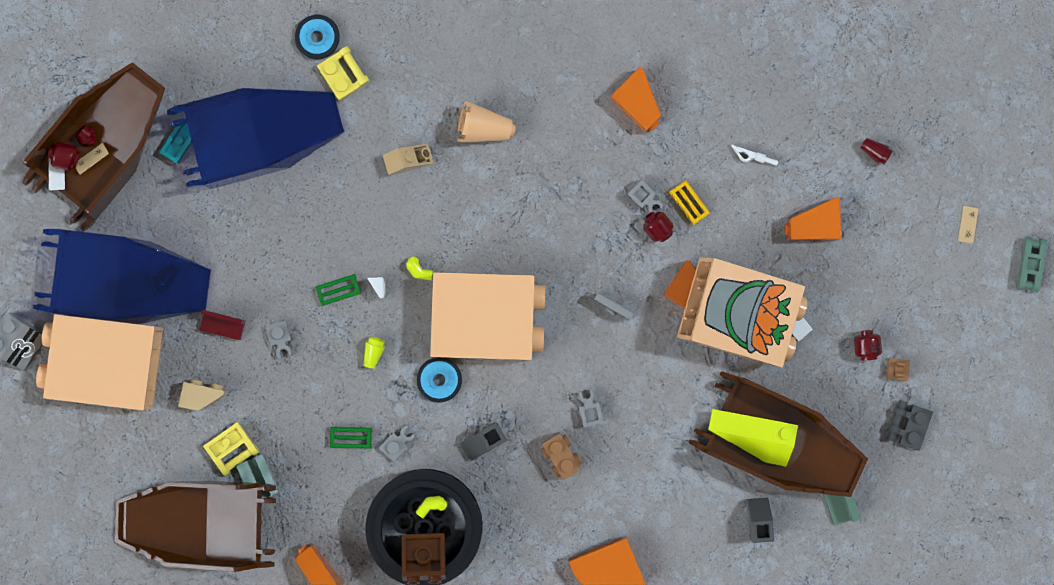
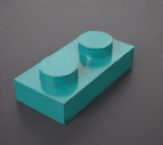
(177, 143)

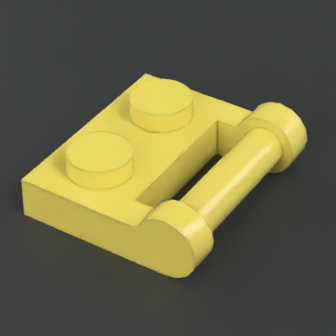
(336, 76)
(228, 442)

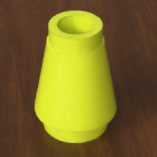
(373, 350)

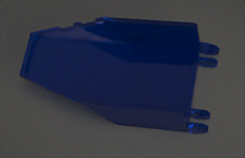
(256, 132)
(122, 279)

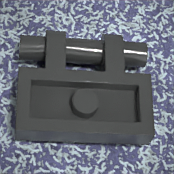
(915, 426)

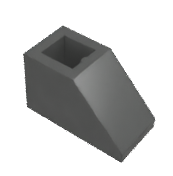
(484, 441)
(760, 520)

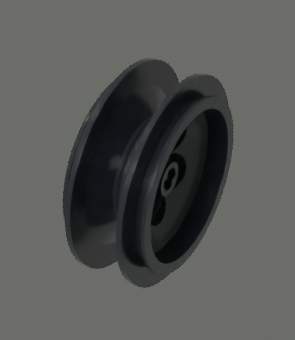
(397, 501)

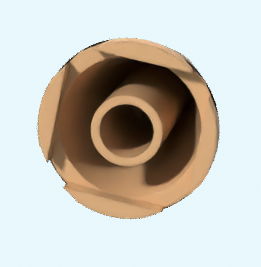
(483, 125)

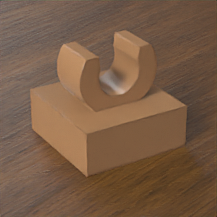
(898, 369)

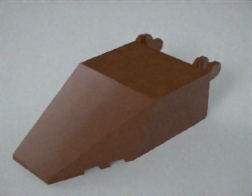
(122, 119)
(821, 455)
(196, 524)

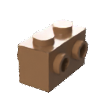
(564, 461)

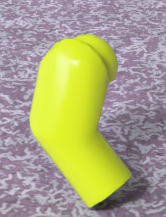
(416, 270)
(431, 503)

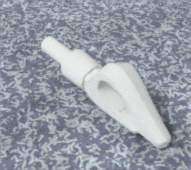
(753, 155)

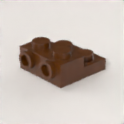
(423, 558)

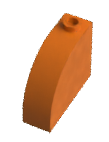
(607, 565)

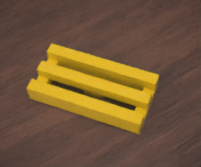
(699, 216)

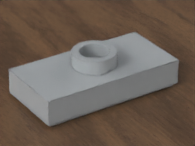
(612, 307)

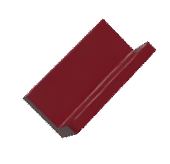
(222, 325)

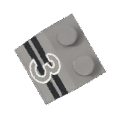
(18, 341)

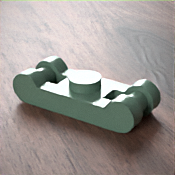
(1032, 264)

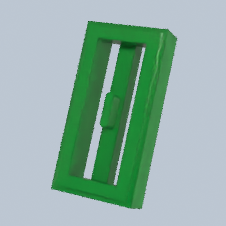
(355, 284)
(351, 437)

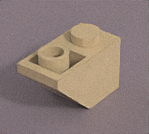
(407, 158)
(198, 396)

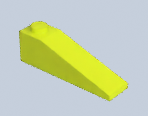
(761, 437)

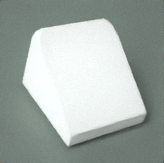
(379, 286)
(801, 329)

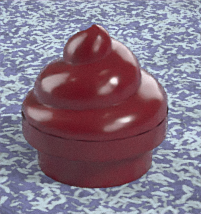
(86, 135)

